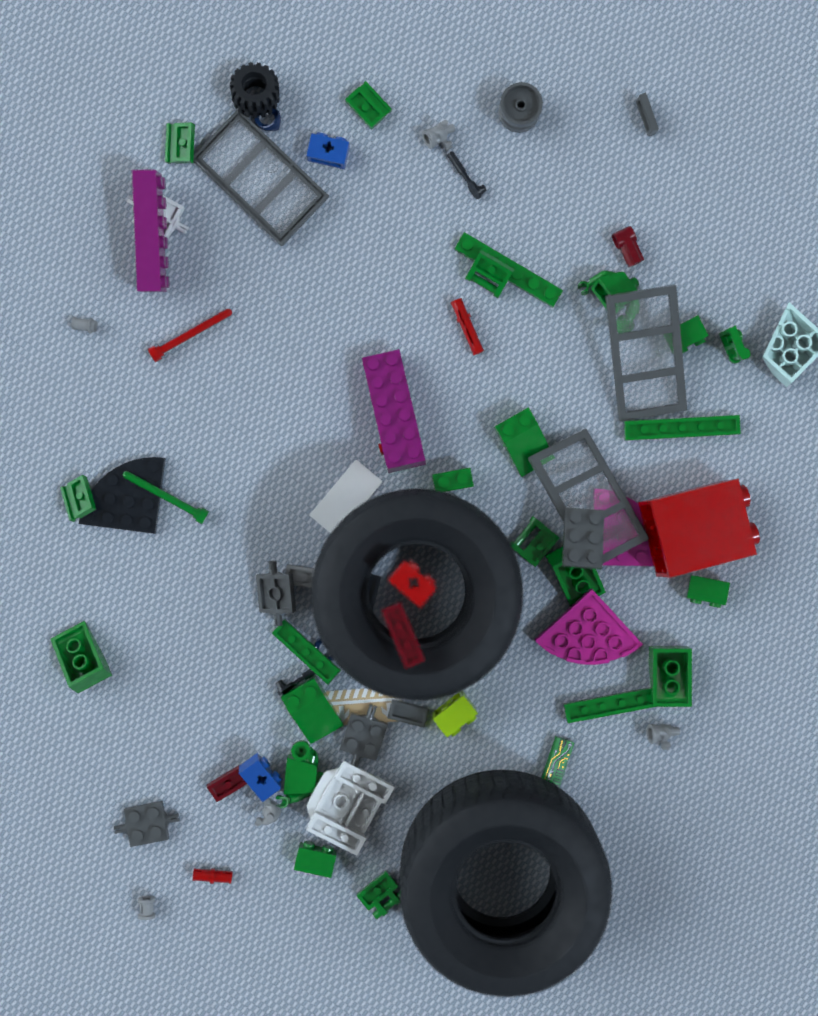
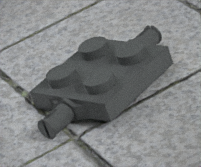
(275, 593)
(363, 736)
(146, 823)

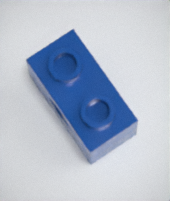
(335, 158)
(265, 784)

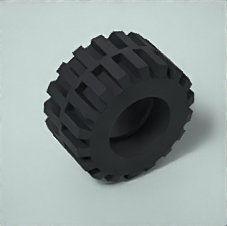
(254, 76)

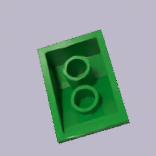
(521, 439)
(574, 581)
(80, 657)
(670, 676)
(312, 710)

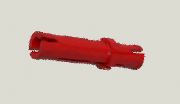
(467, 326)

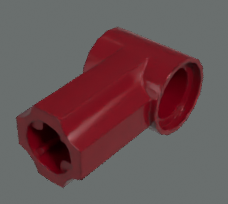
(625, 241)

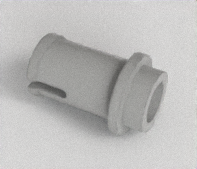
(84, 324)

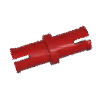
(212, 875)

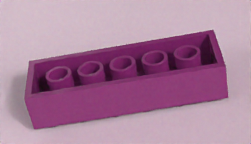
(149, 231)
(393, 411)

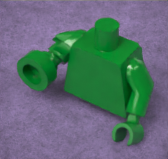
(609, 283)
(300, 774)

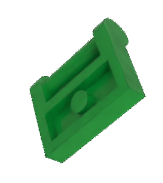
(493, 270)
(731, 339)
(538, 546)

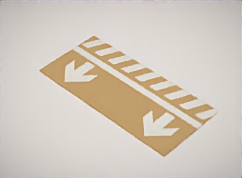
(358, 702)

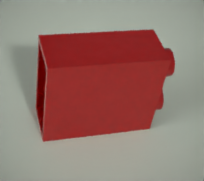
(699, 528)

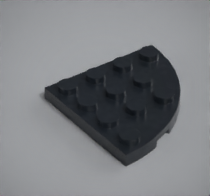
(125, 504)

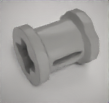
(146, 907)

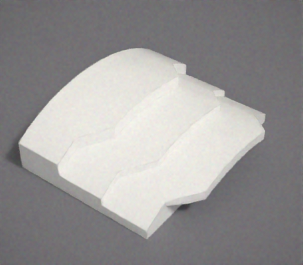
(346, 805)

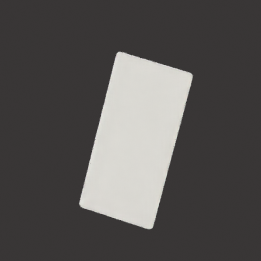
(347, 494)

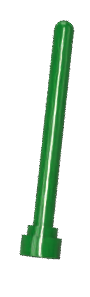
(198, 514)

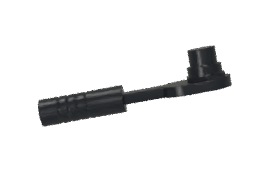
(476, 191)
(283, 688)

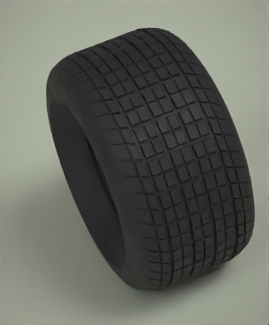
(461, 651)
(517, 951)

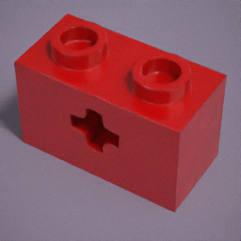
(416, 594)

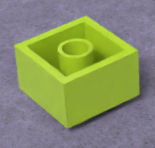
(454, 714)

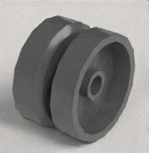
(523, 96)

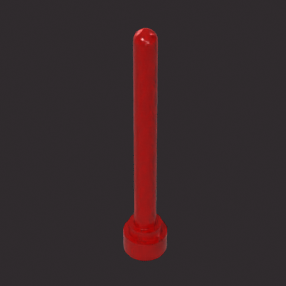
(158, 351)

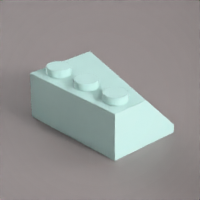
(791, 346)

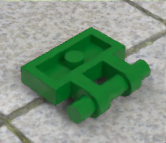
(376, 891)

